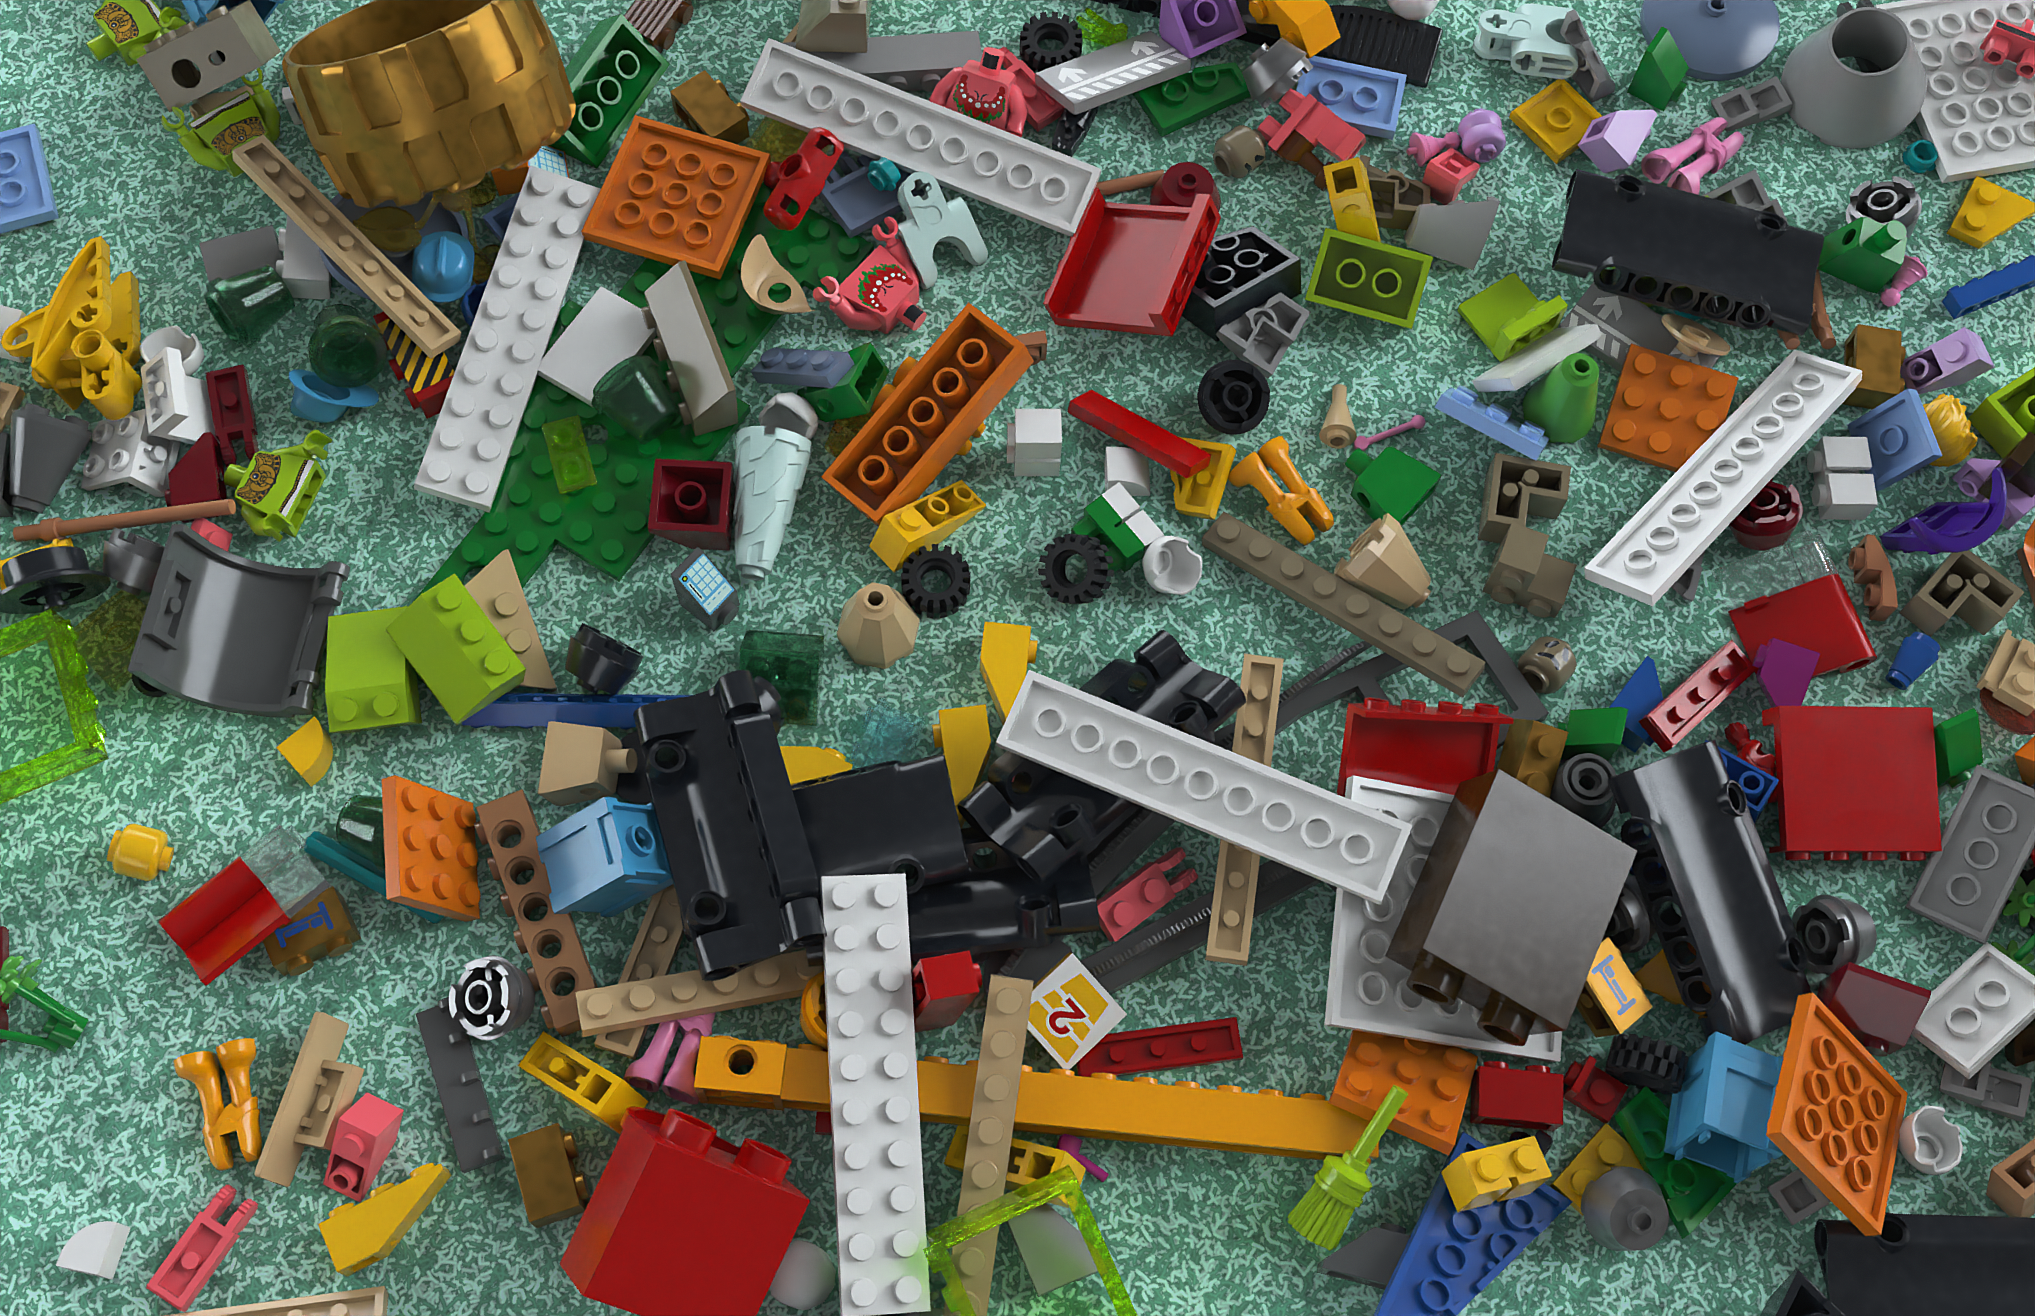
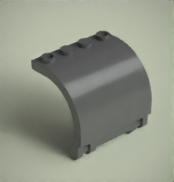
(235, 629)

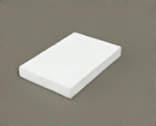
(594, 343)
(1537, 358)
(1977, 1010)

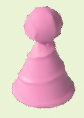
(1426, 147)
(1909, 273)

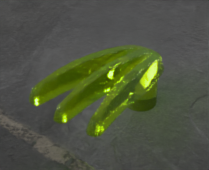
(1104, 35)

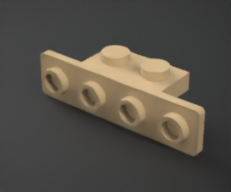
(312, 1101)

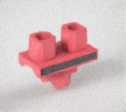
(2013, 44)

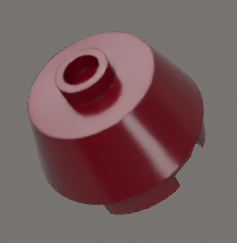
(1182, 184)
(1768, 517)

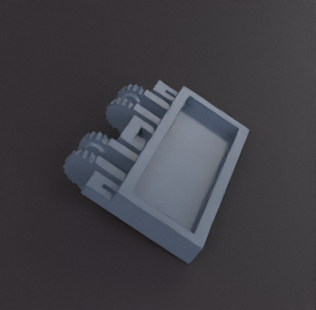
(855, 200)

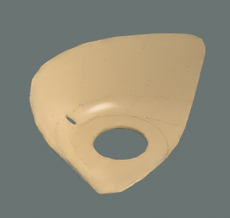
(761, 272)

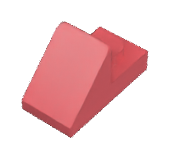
(1448, 174)

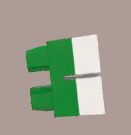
(1120, 526)

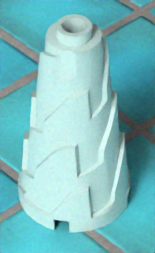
(767, 480)

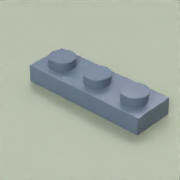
(802, 367)

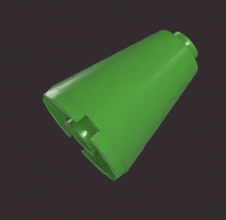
(1565, 399)

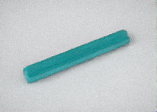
(356, 867)

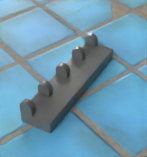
(460, 1088)

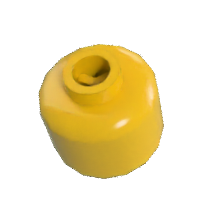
(140, 852)

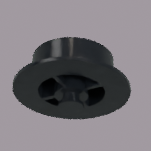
(49, 580)

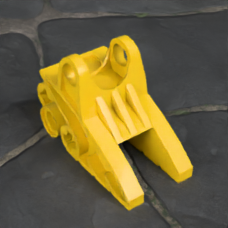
(81, 333)

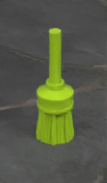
(1342, 1182)

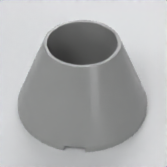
(1850, 105)

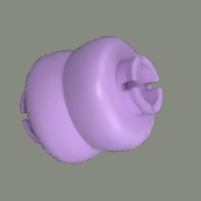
(1482, 135)

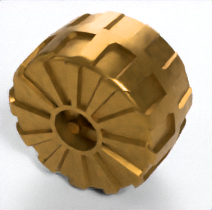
(428, 94)

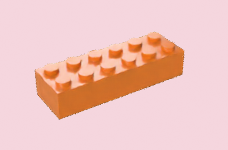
(929, 415)

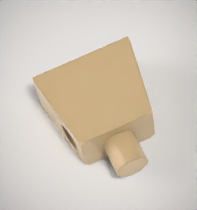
(581, 763)

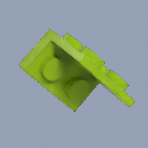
(1511, 316)

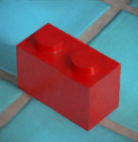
(1517, 1097)

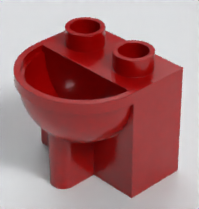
(684, 1221)

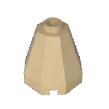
(1386, 565)
(878, 626)

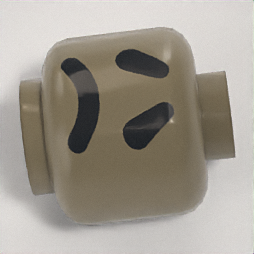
(1239, 151)
(1547, 664)

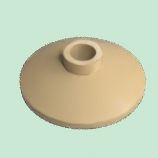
(1694, 336)

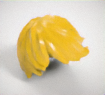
(1950, 429)

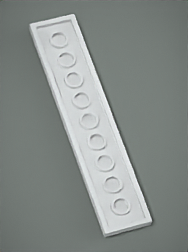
(921, 137)
(507, 341)
(1722, 477)
(1205, 786)
(874, 1096)

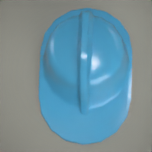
(443, 266)
(323, 402)

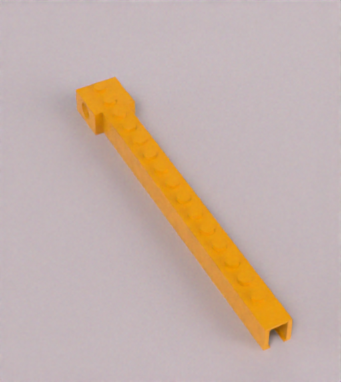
(1050, 1102)

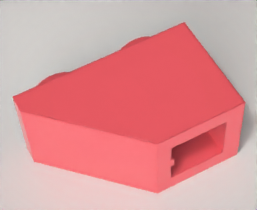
(362, 1145)

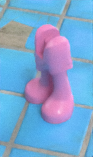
(1711, 157)
(679, 1081)

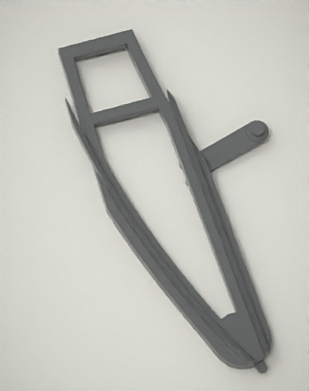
(1276, 883)

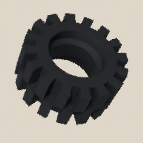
(1045, 29)
(935, 560)
(1055, 565)
(1647, 1063)

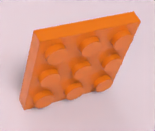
(1664, 408)
(430, 849)
(1430, 1073)

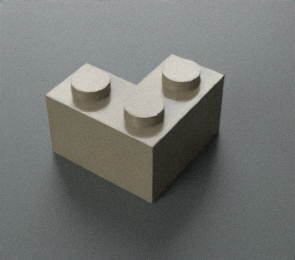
(1519, 488)
(1527, 575)
(1964, 588)

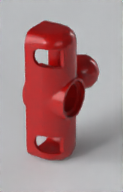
(800, 178)

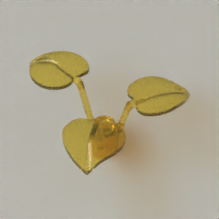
(397, 231)

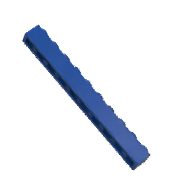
(1991, 288)
(580, 709)

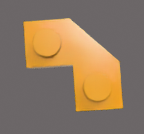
(1300, 22)

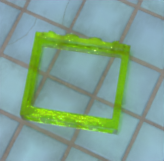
(78, 699)
(1009, 1206)

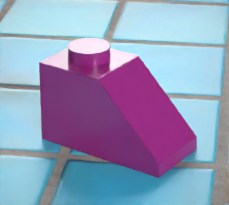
(1784, 671)

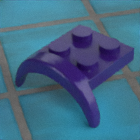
(1951, 525)

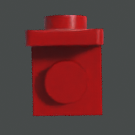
(1593, 1089)

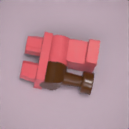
(1306, 128)

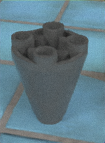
(42, 455)

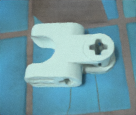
(1528, 40)
(935, 221)

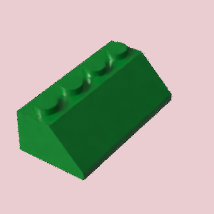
(609, 84)

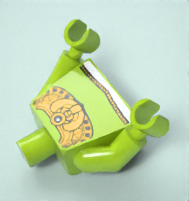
(129, 27)
(229, 127)
(279, 486)

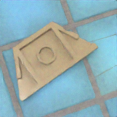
(505, 605)

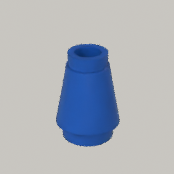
(1912, 659)

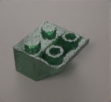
(792, 666)

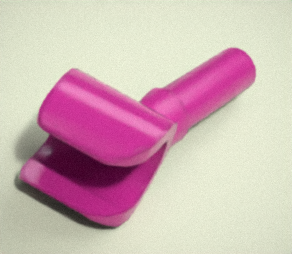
(1072, 1145)

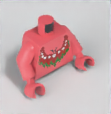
(984, 93)
(879, 289)

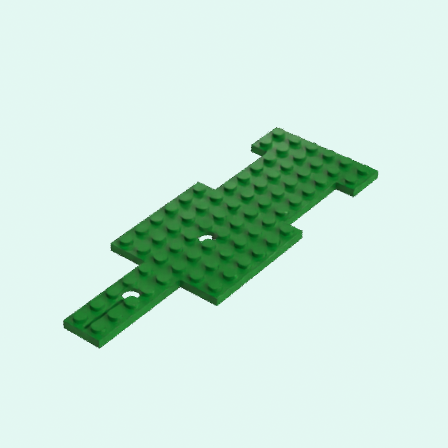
(611, 519)

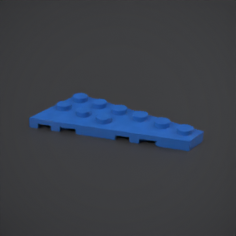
(1461, 1252)

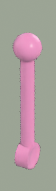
(1362, 442)

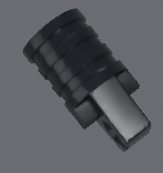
(1072, 130)

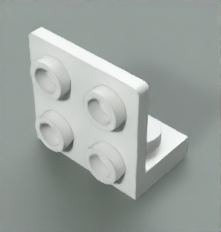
(174, 402)
(128, 453)

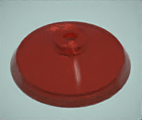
(2006, 716)

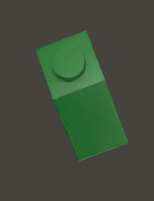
(1660, 72)
(1593, 731)
(1957, 748)

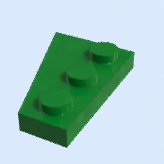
(1192, 96)
(1686, 1185)

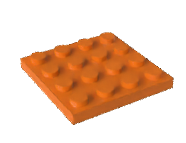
(676, 196)
(1837, 1114)

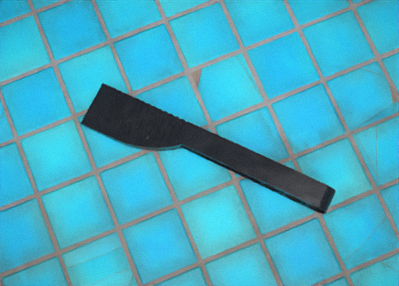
(1366, 34)

